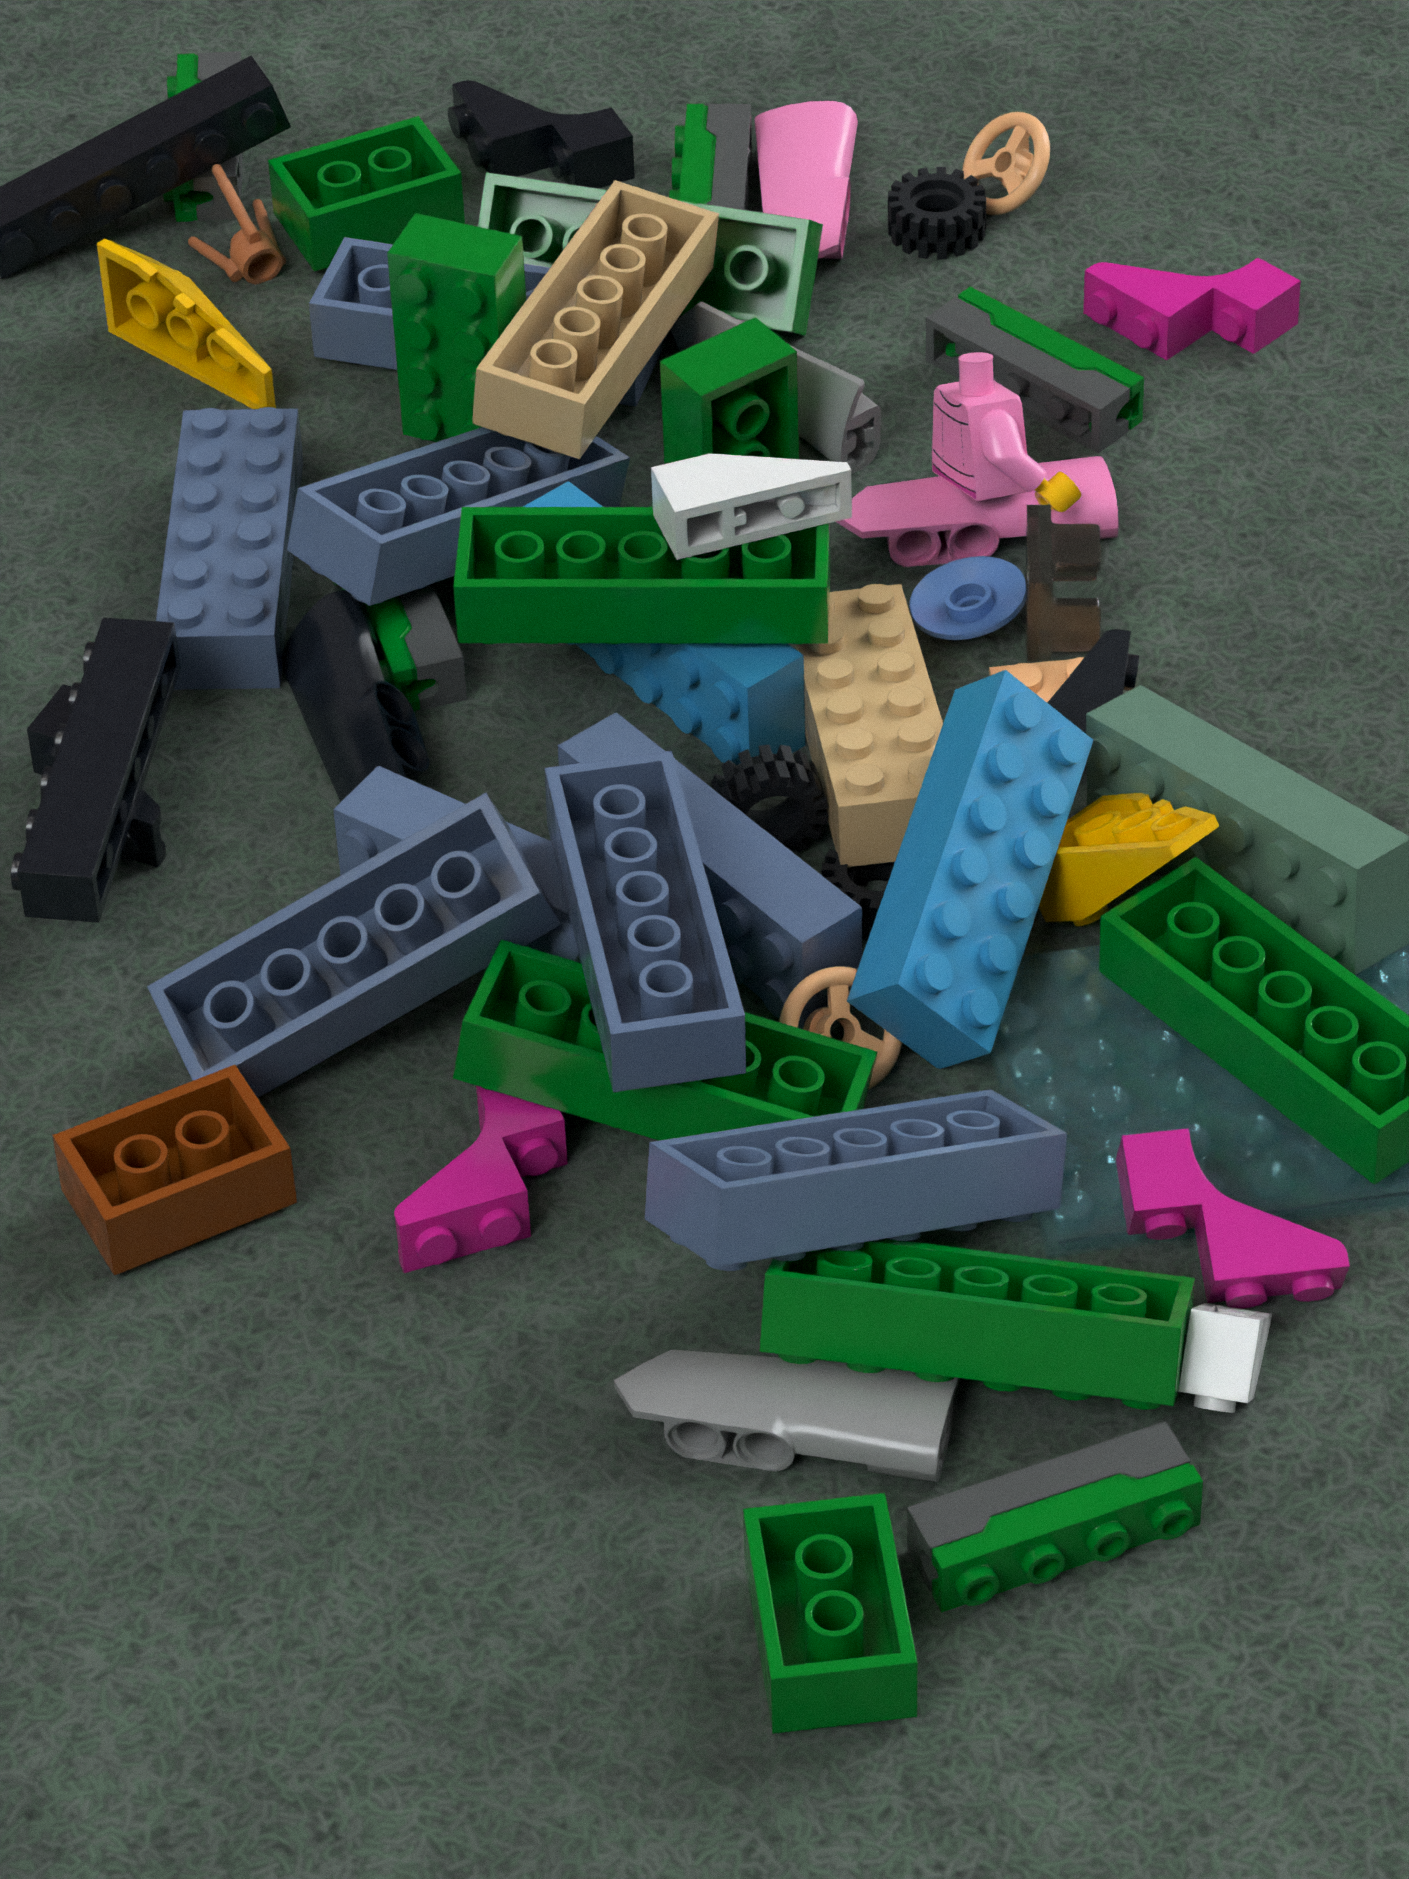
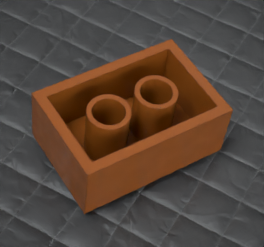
(175, 1169)

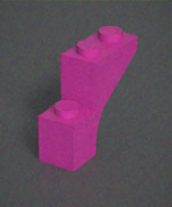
(1176, 309)
(480, 1194)
(1239, 1247)

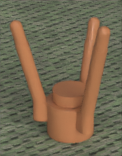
(252, 251)

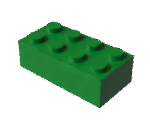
(450, 304)

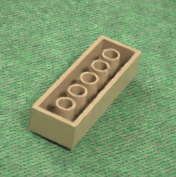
(595, 319)
(869, 720)

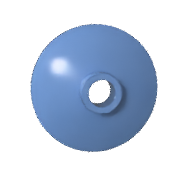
(968, 598)

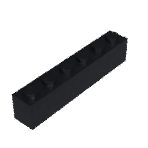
(136, 162)
(97, 771)

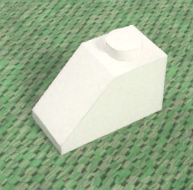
(1223, 1355)

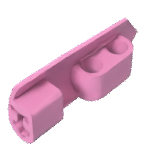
(807, 166)
(938, 523)

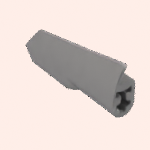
(831, 403)
(769, 1409)

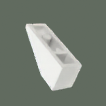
(743, 499)

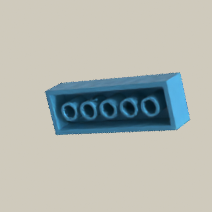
(714, 690)
(971, 871)

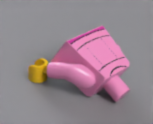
(983, 440)

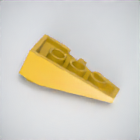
(179, 325)
(1113, 849)

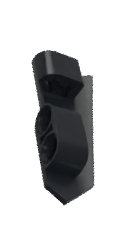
(344, 698)

